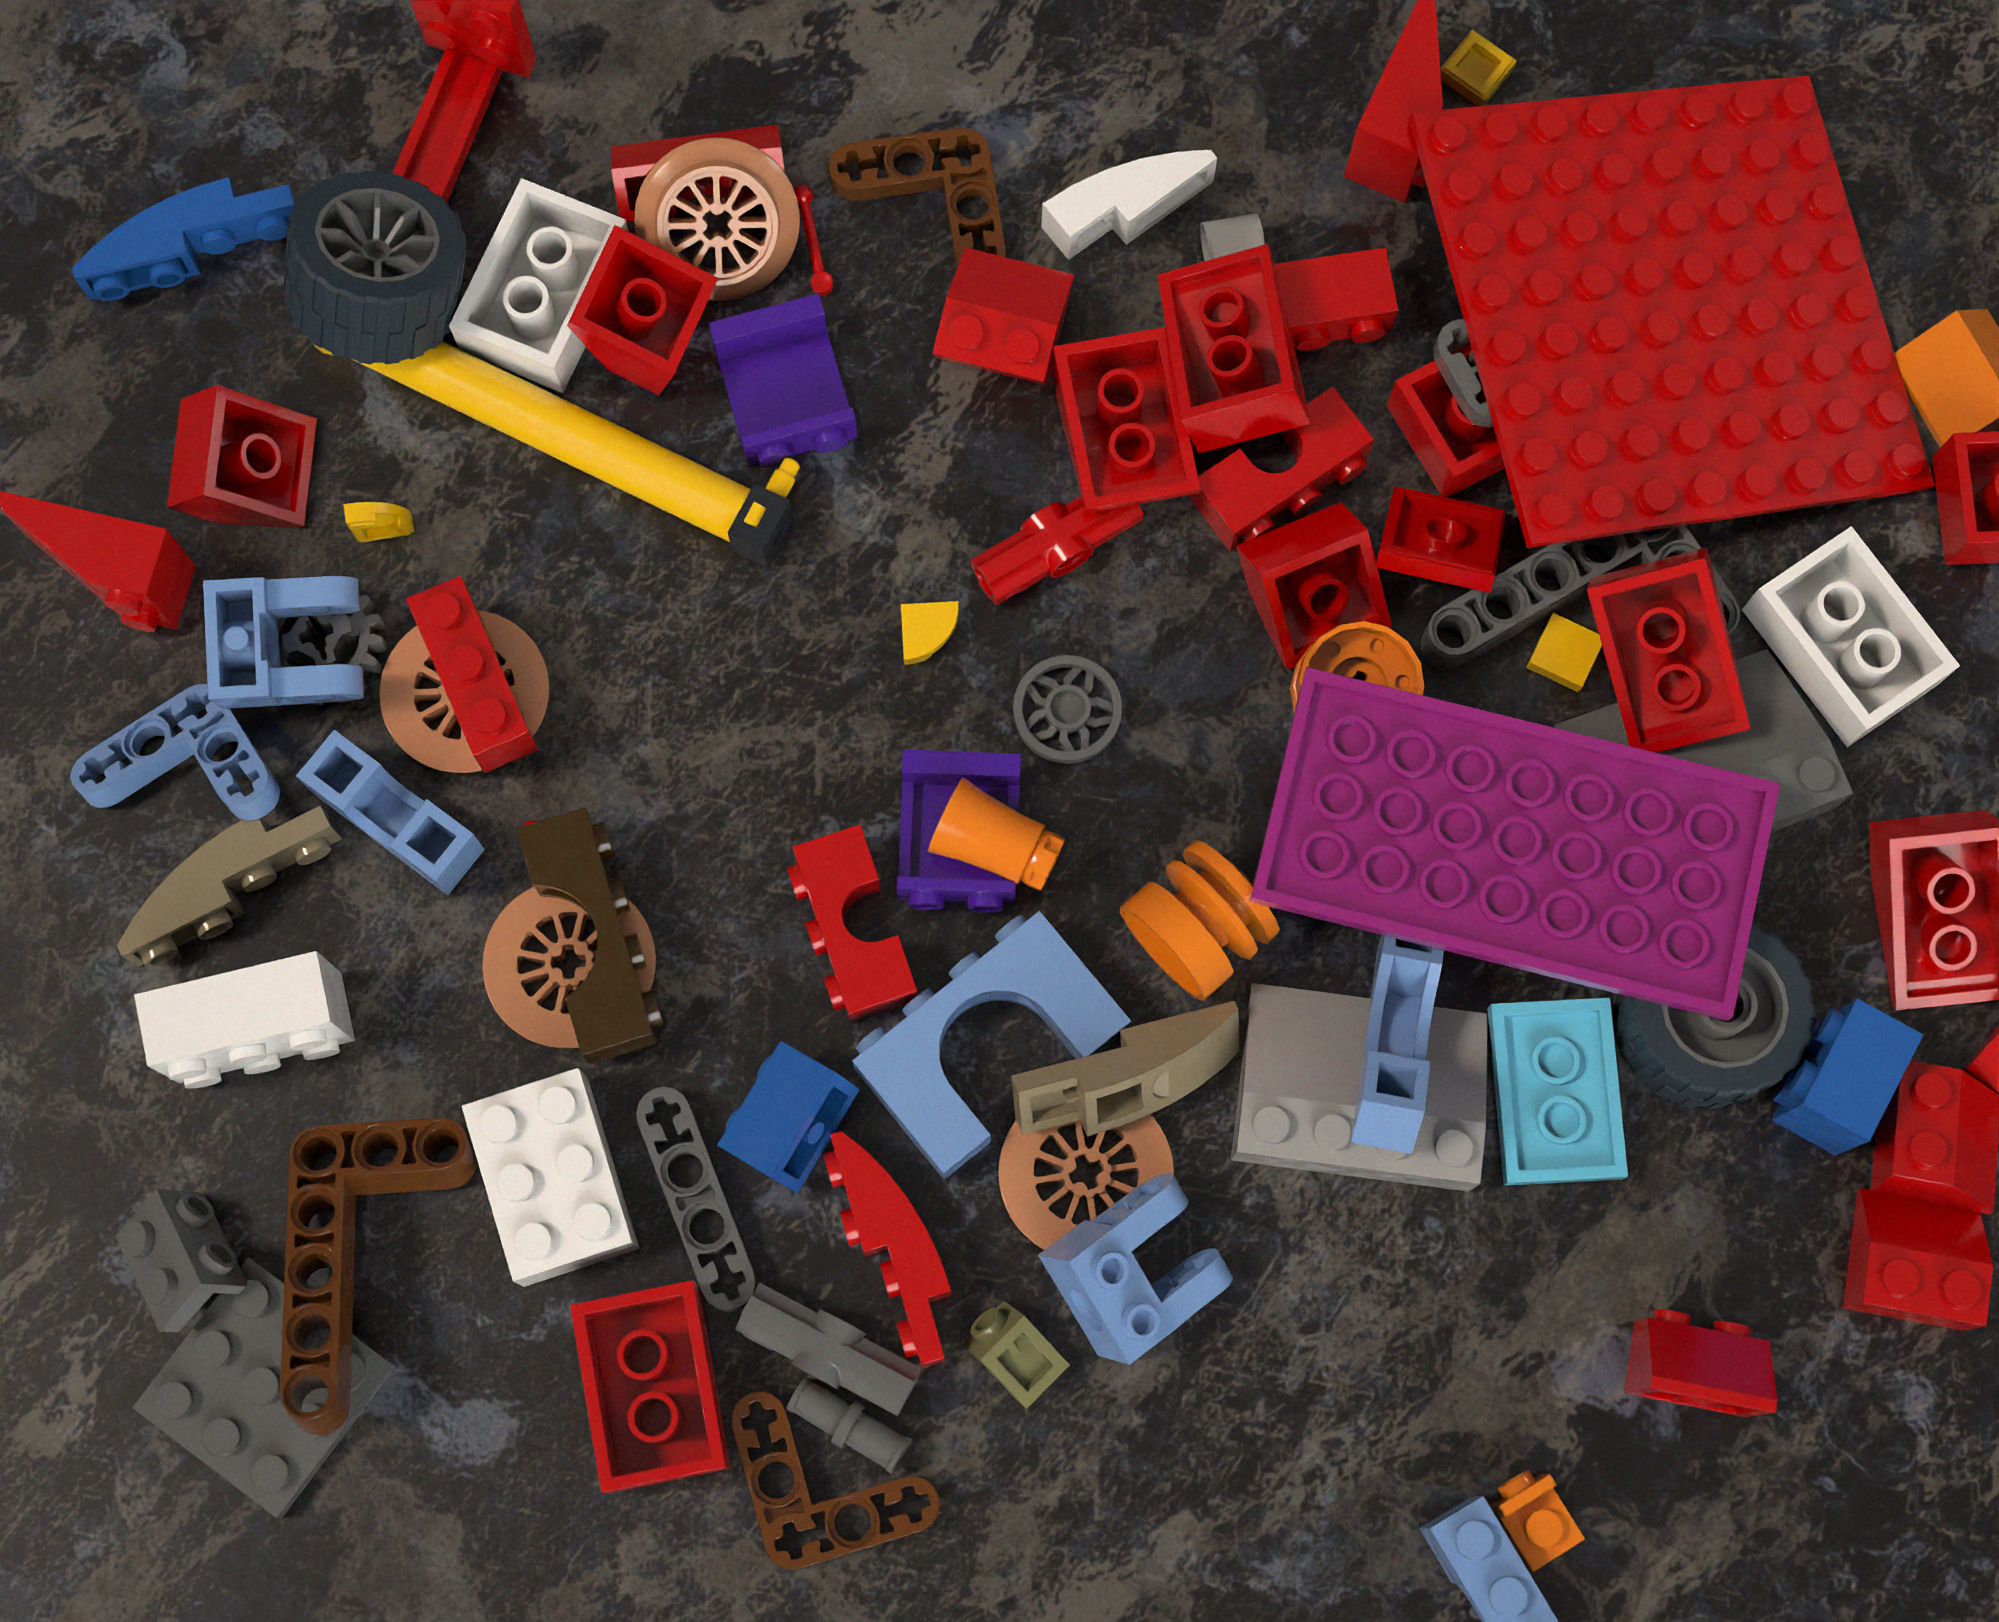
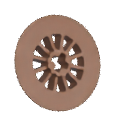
(749, 167)
(401, 694)
(506, 951)
(1019, 1184)

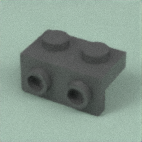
(178, 1256)

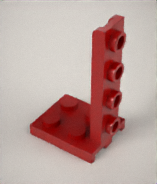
(477, 45)

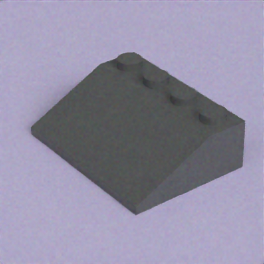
(1780, 747)

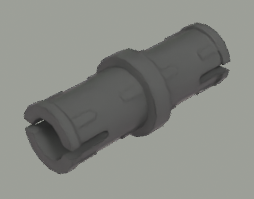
(849, 1424)

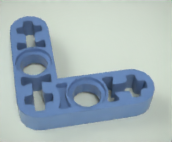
(198, 738)

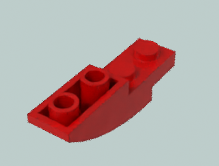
(884, 1222)

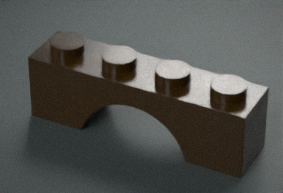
(609, 1006)

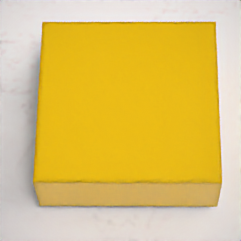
(1477, 69)
(1565, 652)

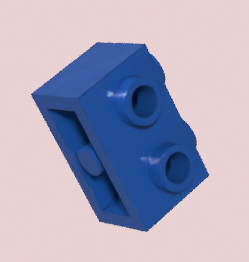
(788, 1116)

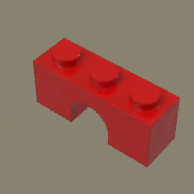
(633, 162)
(1246, 501)
(471, 674)
(866, 975)

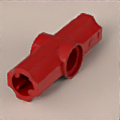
(1049, 544)

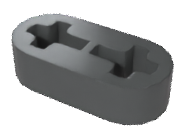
(1459, 375)

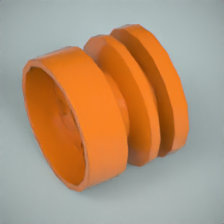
(1363, 651)
(1205, 914)

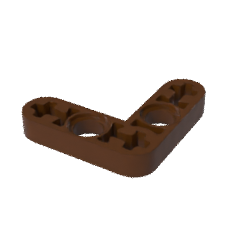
(953, 178)
(798, 1505)

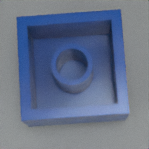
(1845, 1077)

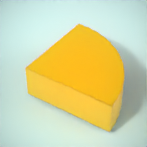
(377, 520)
(926, 628)

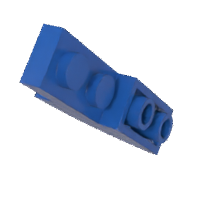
(163, 240)

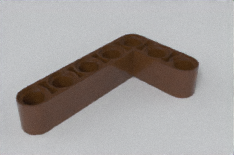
(335, 1243)

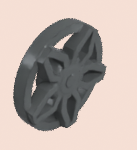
(1067, 709)

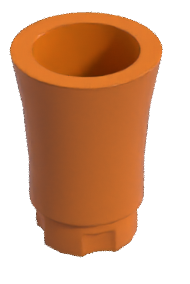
(995, 837)

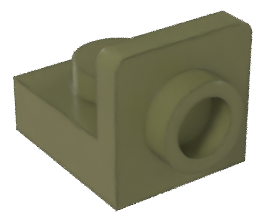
(1015, 1353)

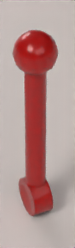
(821, 281)

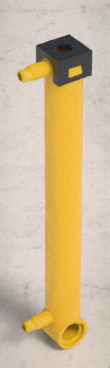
(745, 517)

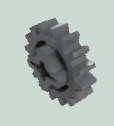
(343, 638)

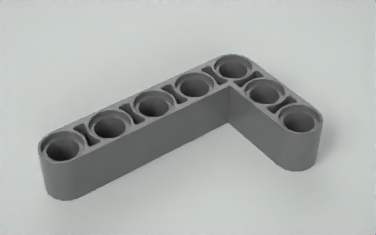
(1532, 603)

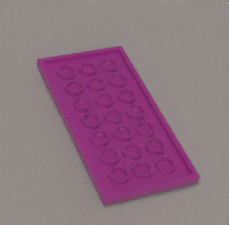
(1517, 843)

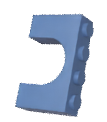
(1025, 968)

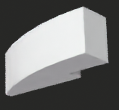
(1125, 198)

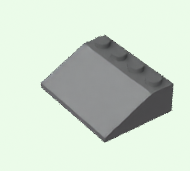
(1304, 1087)

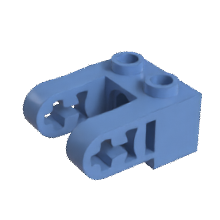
(246, 644)
(1109, 1289)

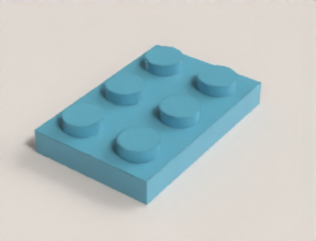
(1557, 1091)

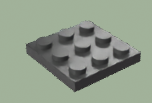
(225, 1399)

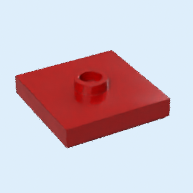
(1441, 539)

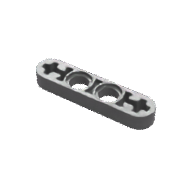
(703, 1196)

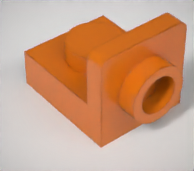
(1535, 1519)

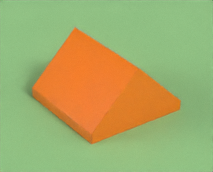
(1954, 374)

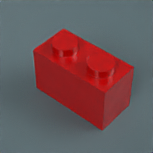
(1338, 298)

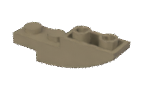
(202, 890)
(1148, 1072)

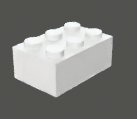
(531, 284)
(1849, 636)
(245, 1020)
(550, 1177)

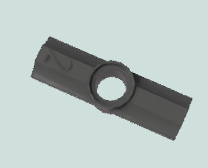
(828, 1349)

